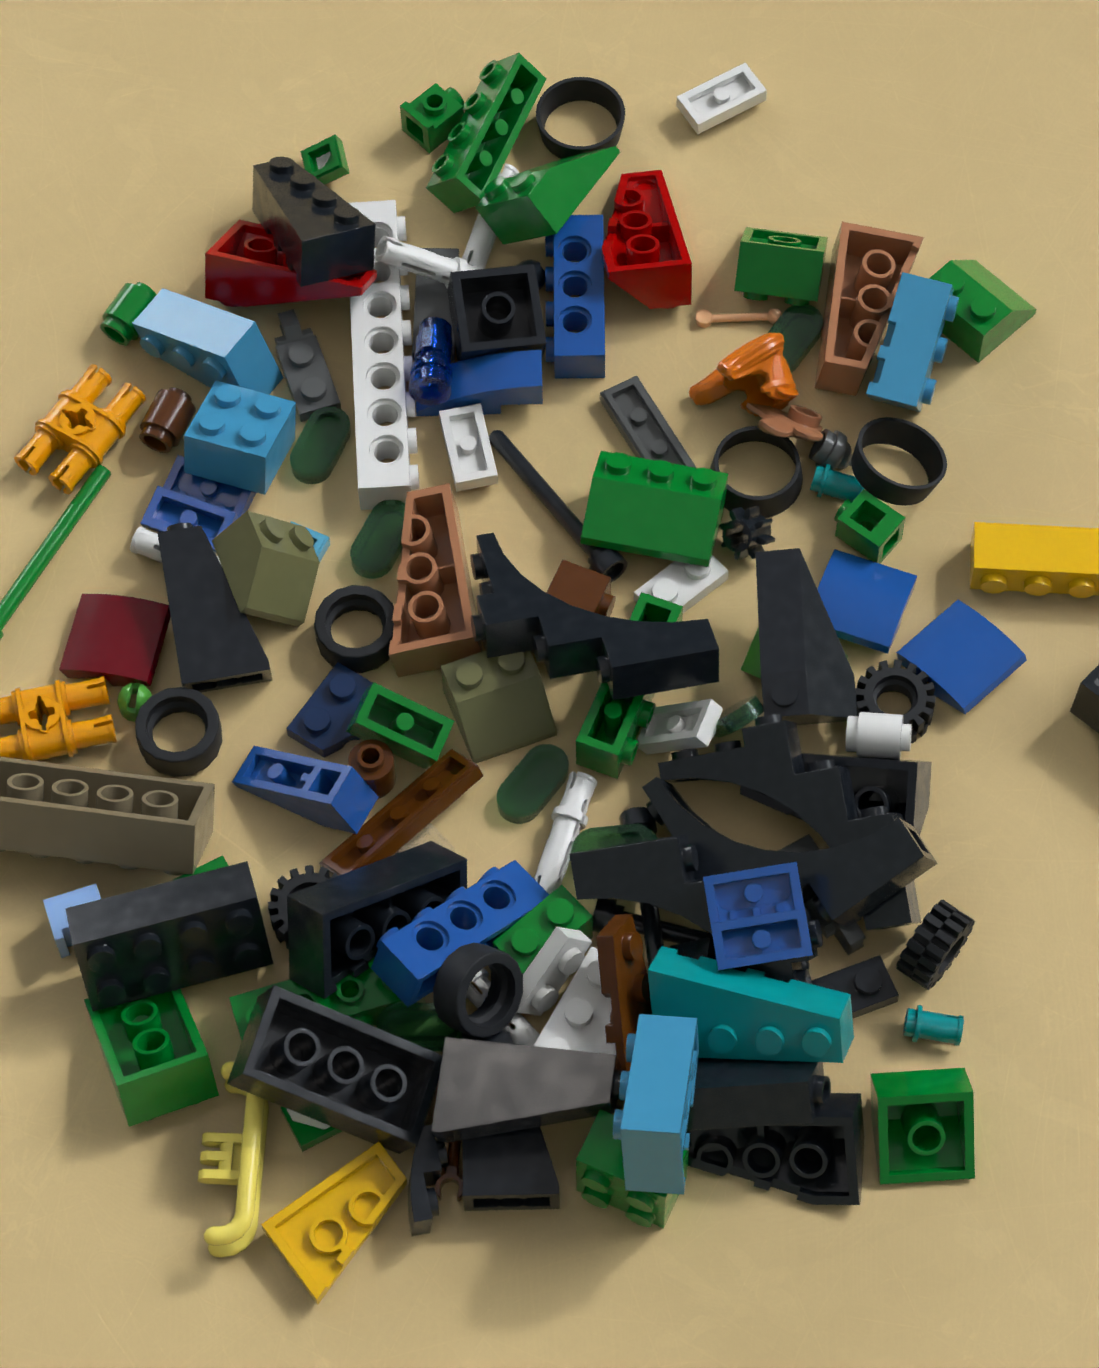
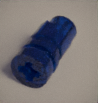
(431, 370)

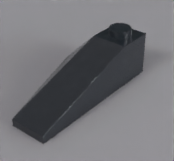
(800, 653)
(875, 783)
(809, 1160)

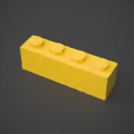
(1034, 559)

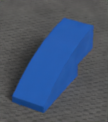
(493, 382)

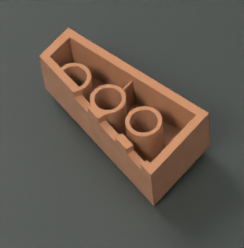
(859, 301)
(433, 586)

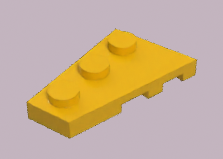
(334, 1218)

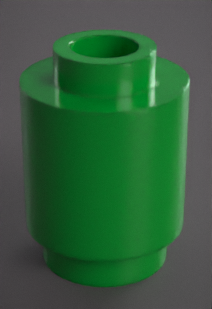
(124, 310)

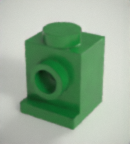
(432, 116)
(869, 526)

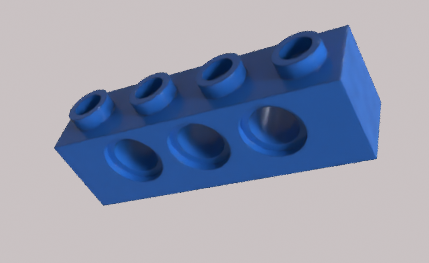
(581, 352)
(480, 914)

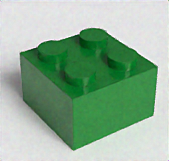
(603, 1181)

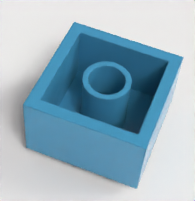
(239, 437)

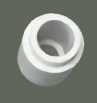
(878, 735)

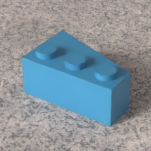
(207, 342)
(913, 342)
(657, 1102)

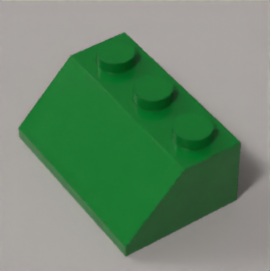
(654, 508)

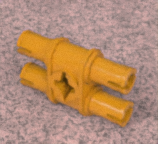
(80, 429)
(61, 734)

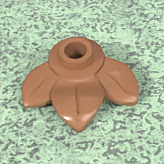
(798, 422)

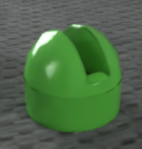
(124, 698)

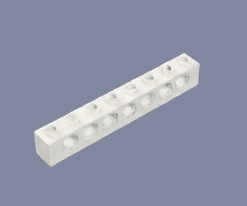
(373, 370)

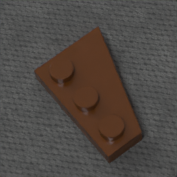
(623, 980)

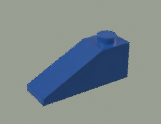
(308, 787)

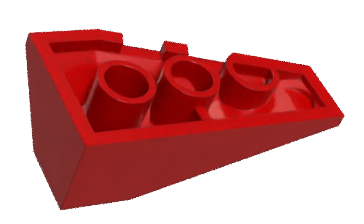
(646, 245)
(250, 271)

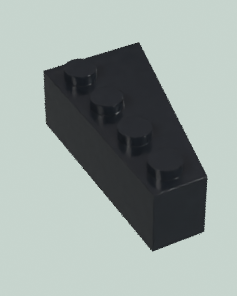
(311, 223)
(342, 919)

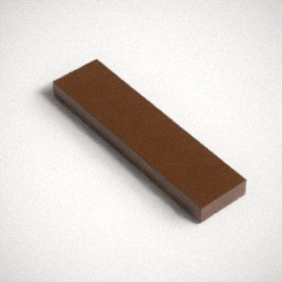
(405, 814)

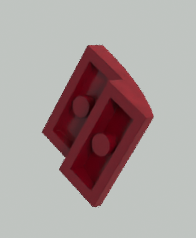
(116, 639)

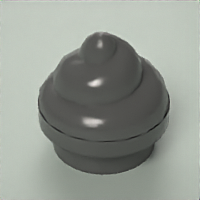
(832, 450)

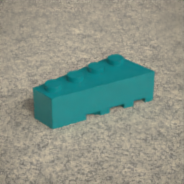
(749, 1013)

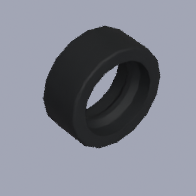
(345, 601)
(176, 701)
(453, 983)

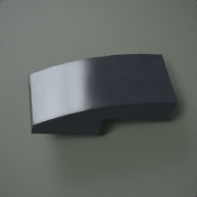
(426, 1168)

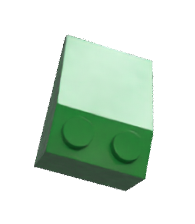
(543, 197)
(154, 1055)

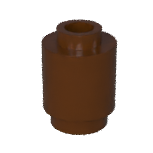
(167, 419)
(375, 765)

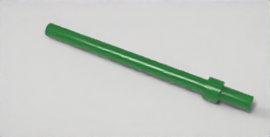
(52, 544)

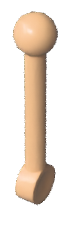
(705, 318)

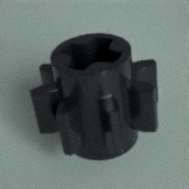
(746, 532)

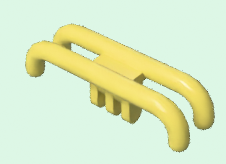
(239, 1164)

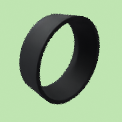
(579, 90)
(909, 438)
(769, 504)

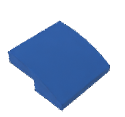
(195, 501)
(865, 599)
(962, 656)
(757, 916)

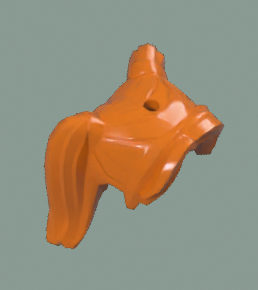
(755, 369)

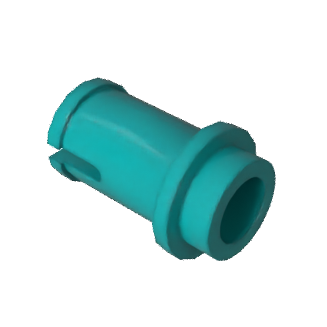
(835, 484)
(933, 1026)

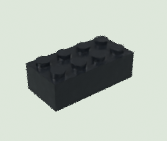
(169, 936)
(336, 1070)

